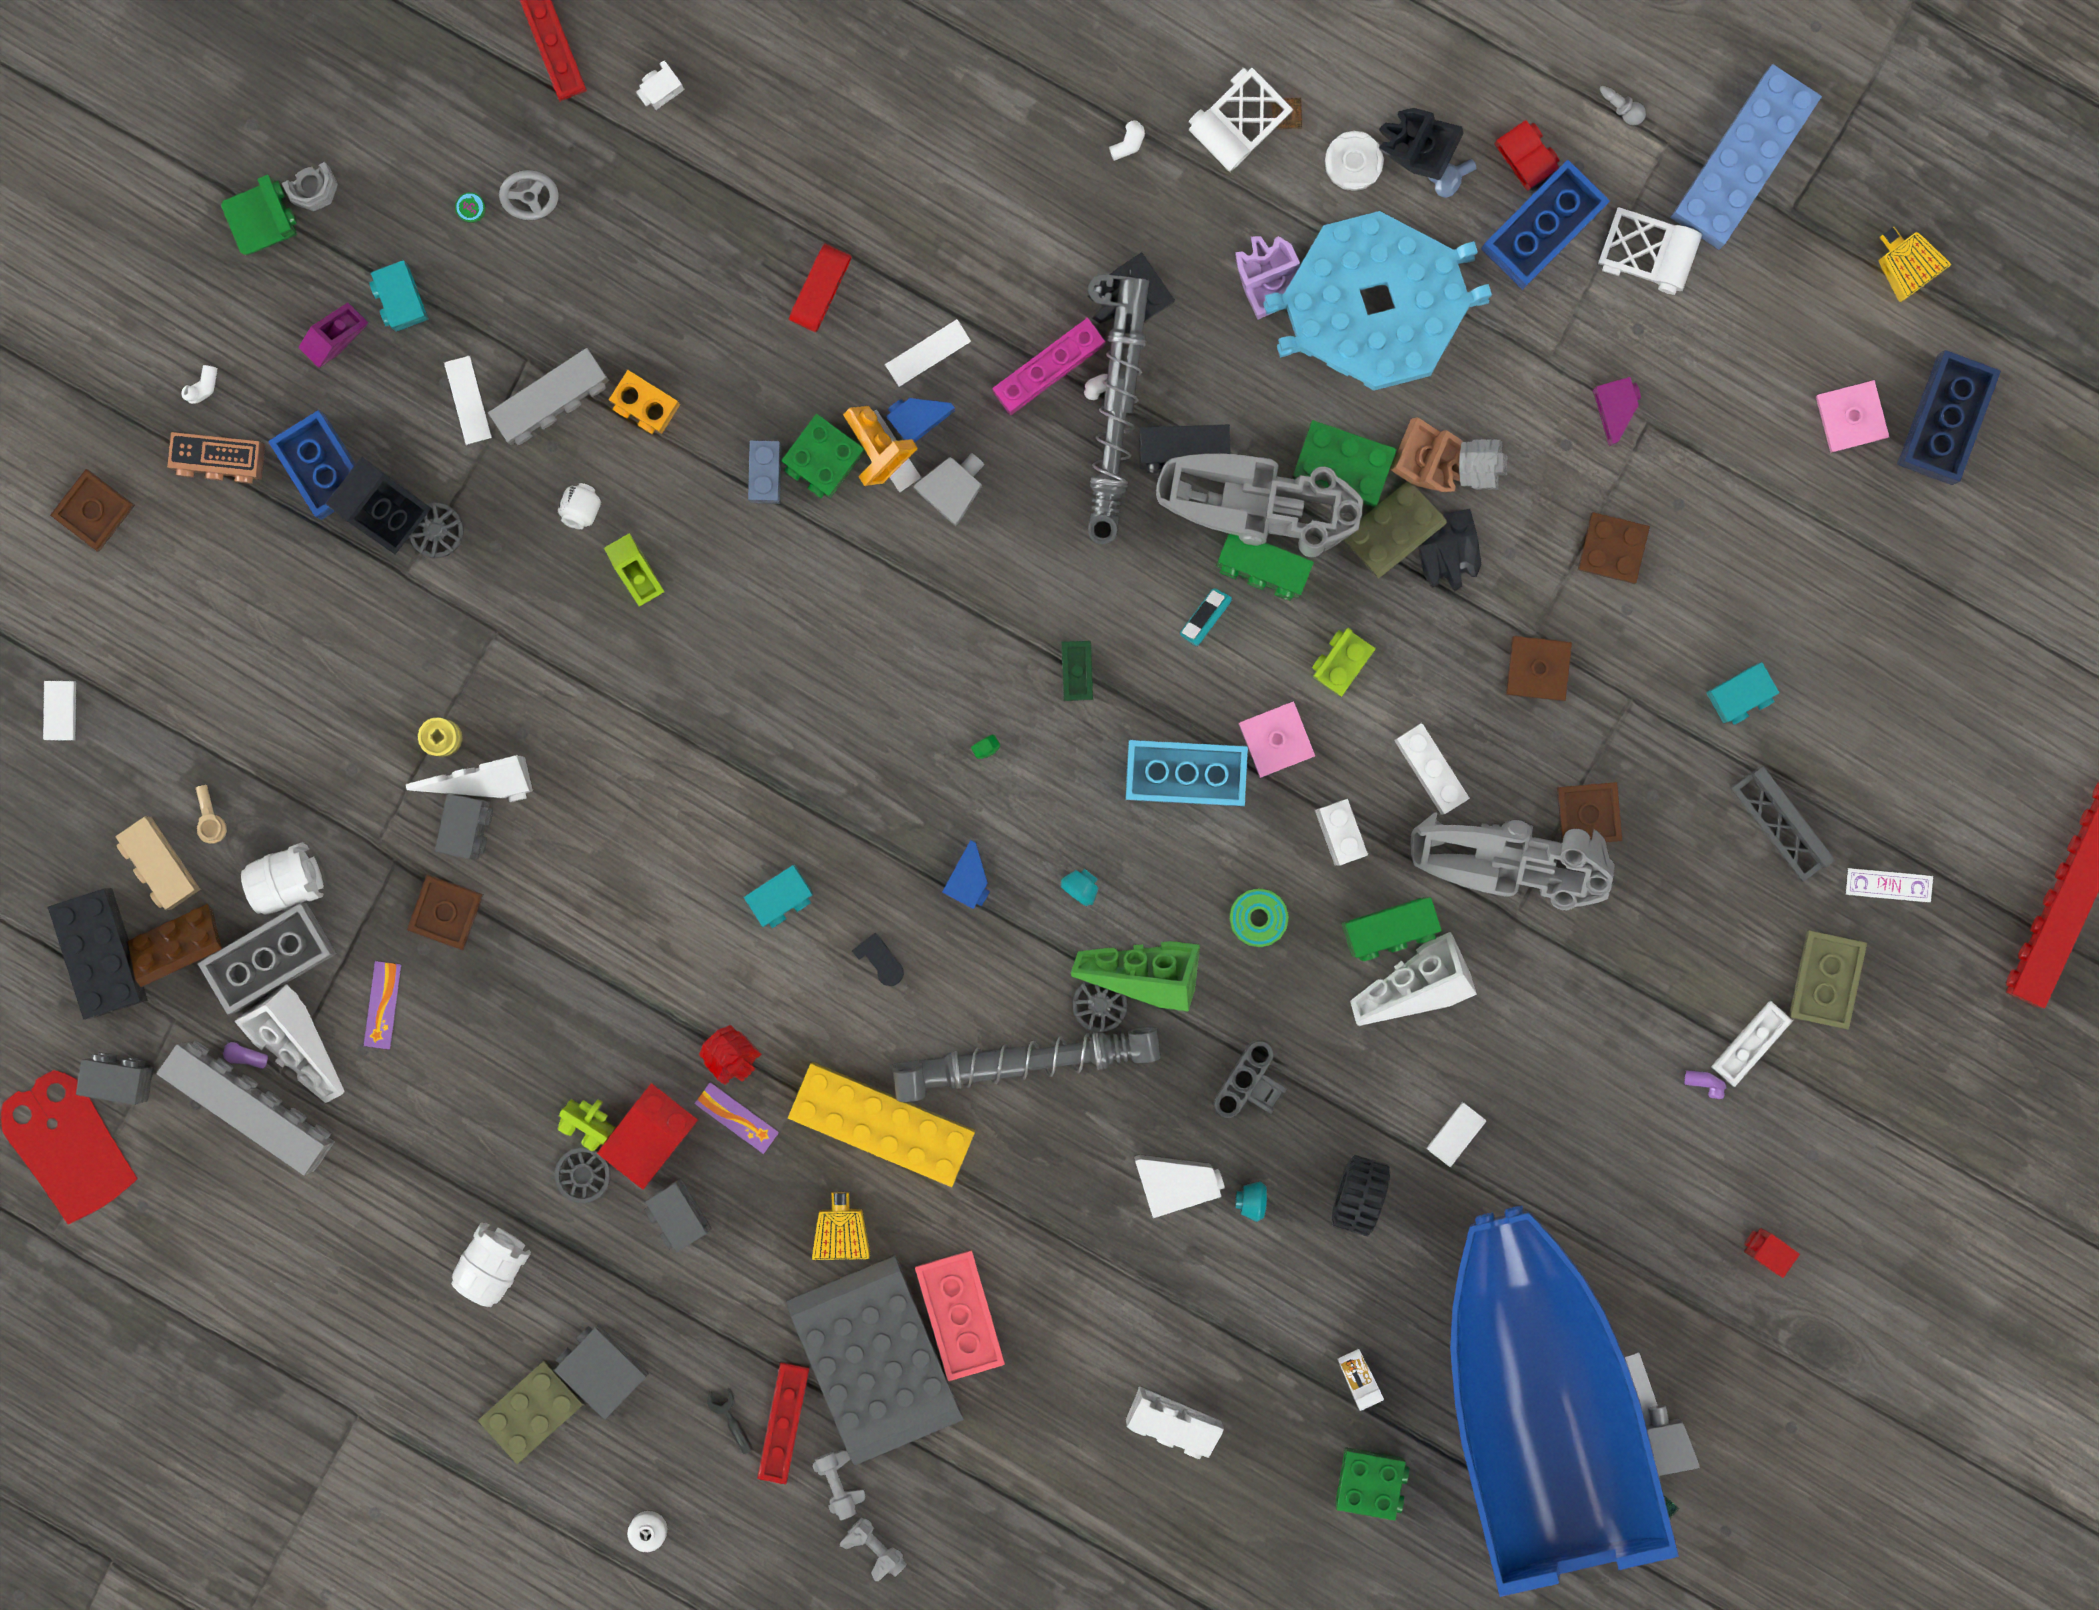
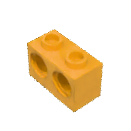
(647, 397)

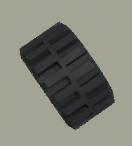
(1360, 1195)

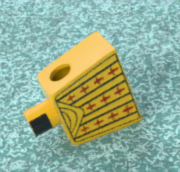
(1910, 262)
(840, 1232)

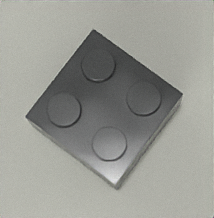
(463, 827)
(115, 1080)
(677, 1216)

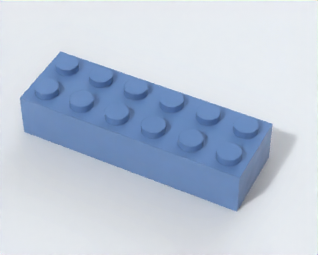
(1746, 156)

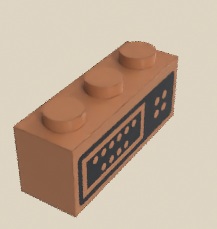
(216, 457)

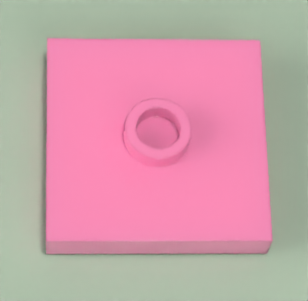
(1852, 416)
(1276, 739)

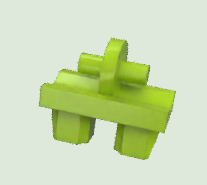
(587, 1119)

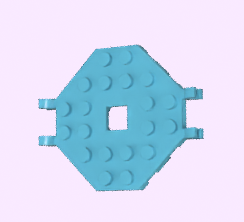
(1386, 345)

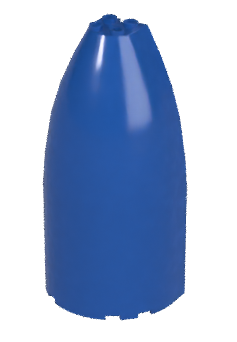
(1548, 1413)

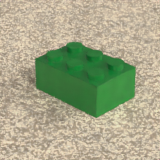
(1352, 458)
(1264, 567)
(1391, 928)

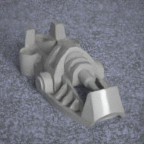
(1253, 496)
(1514, 858)

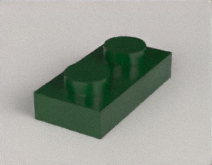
(1077, 671)

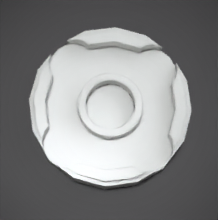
(1354, 161)

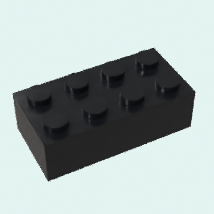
(96, 953)

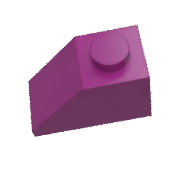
(332, 334)
(1616, 406)

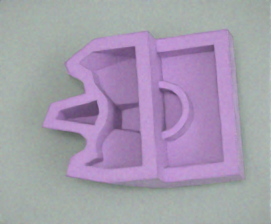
(1266, 271)

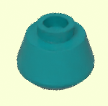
(1081, 886)
(1252, 1201)

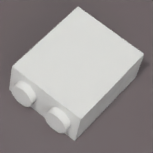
(1341, 832)

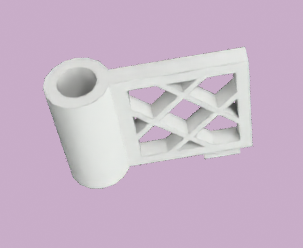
(1219, 132)
(1673, 258)

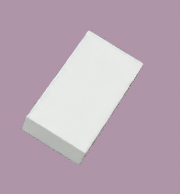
(59, 710)
(1456, 1134)

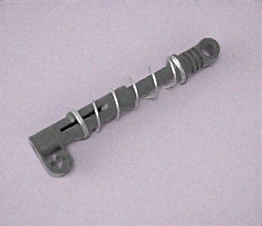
(1118, 395)
(953, 1070)

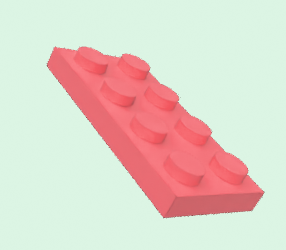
(960, 1315)

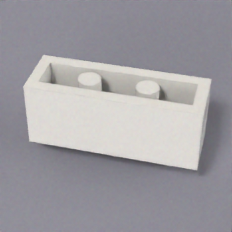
(1431, 769)

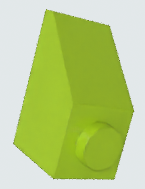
(634, 569)

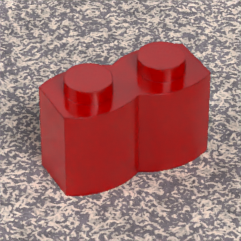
(1527, 154)

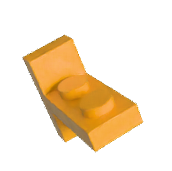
(884, 453)

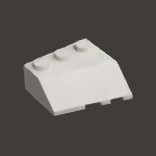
(1173, 1423)

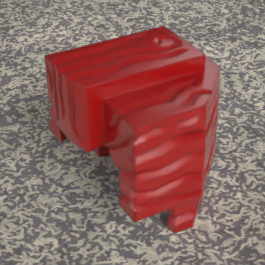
(729, 1054)

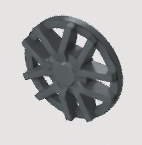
(437, 531)
(1100, 1006)
(582, 1175)

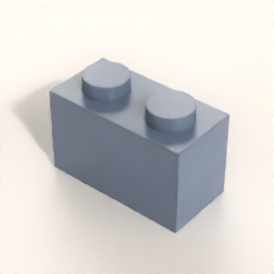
(765, 472)

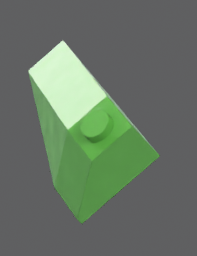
(1153, 975)

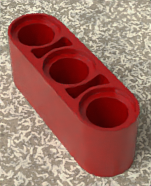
(820, 287)

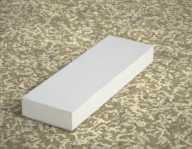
(1752, 1043)

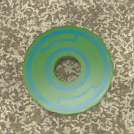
(1276, 917)

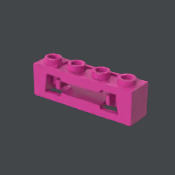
(1048, 366)

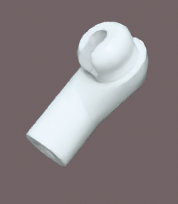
(1131, 143)
(1095, 387)
(203, 388)

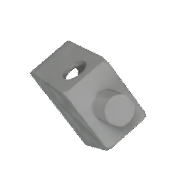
(951, 487)
(1670, 1443)

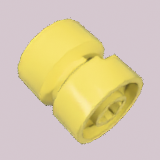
(440, 737)

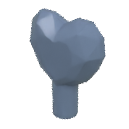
(1452, 178)

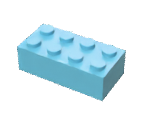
(1186, 773)

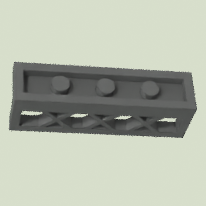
(1790, 815)

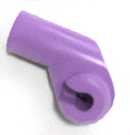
(240, 1055)
(1706, 1079)

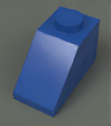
(917, 416)
(968, 879)

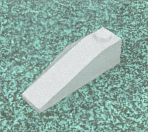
(495, 779)

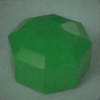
(986, 747)

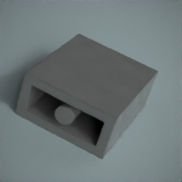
(600, 1370)

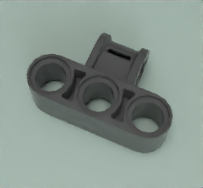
(1257, 1089)

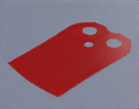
(75, 1160)

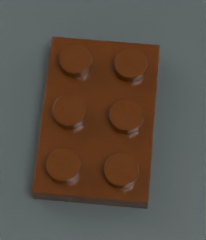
(174, 945)

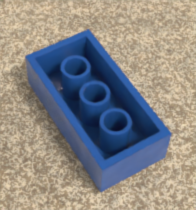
(1545, 224)

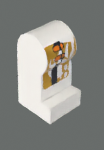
(1360, 1380)

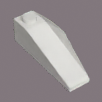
(1426, 982)
(288, 1032)

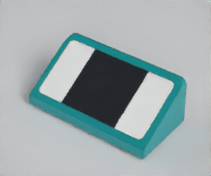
(1205, 617)

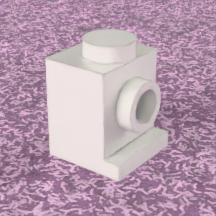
(659, 87)

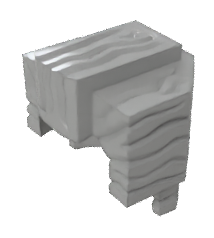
(312, 187)
(1482, 464)

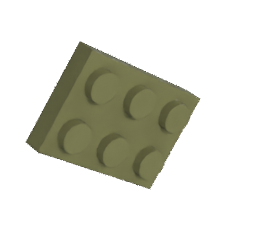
(1394, 529)
(1828, 979)
(531, 1412)

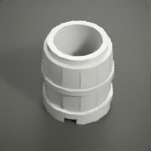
(282, 880)
(489, 1265)

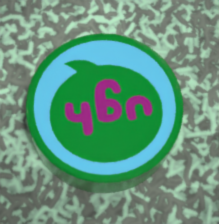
(470, 207)

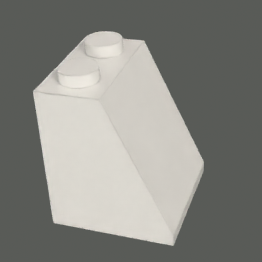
(1177, 1183)

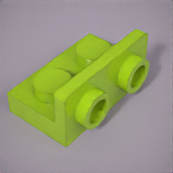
(1343, 661)

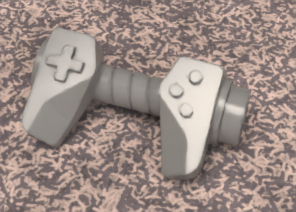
(842, 1501)
(889, 1559)

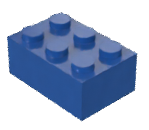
(314, 460)

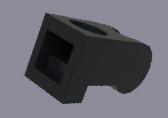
(888, 967)

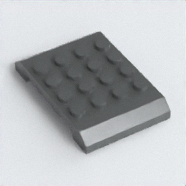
(874, 1360)

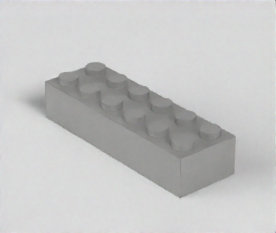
(246, 1107)

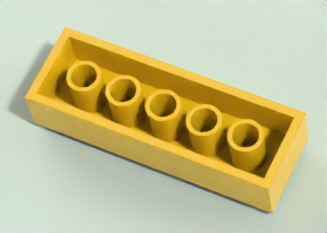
(881, 1124)

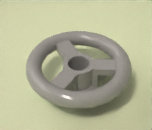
(527, 190)

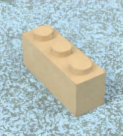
(156, 863)

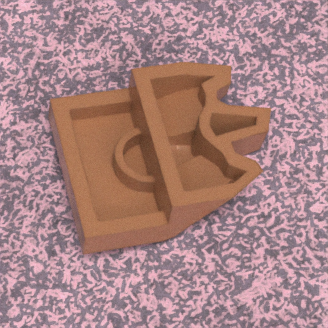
(1428, 457)

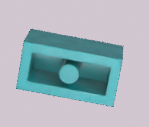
(398, 296)
(1742, 693)
(779, 896)

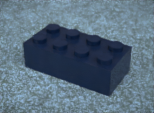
(1949, 417)

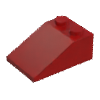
(647, 1136)

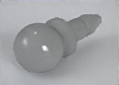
(1632, 112)

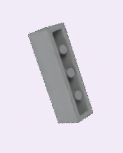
(548, 397)

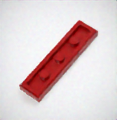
(554, 48)
(783, 1422)

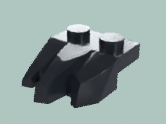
(1421, 142)
(1157, 298)
(1451, 550)

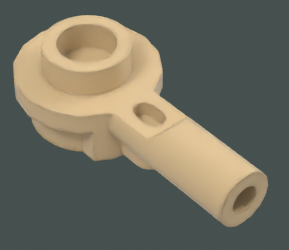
(210, 826)

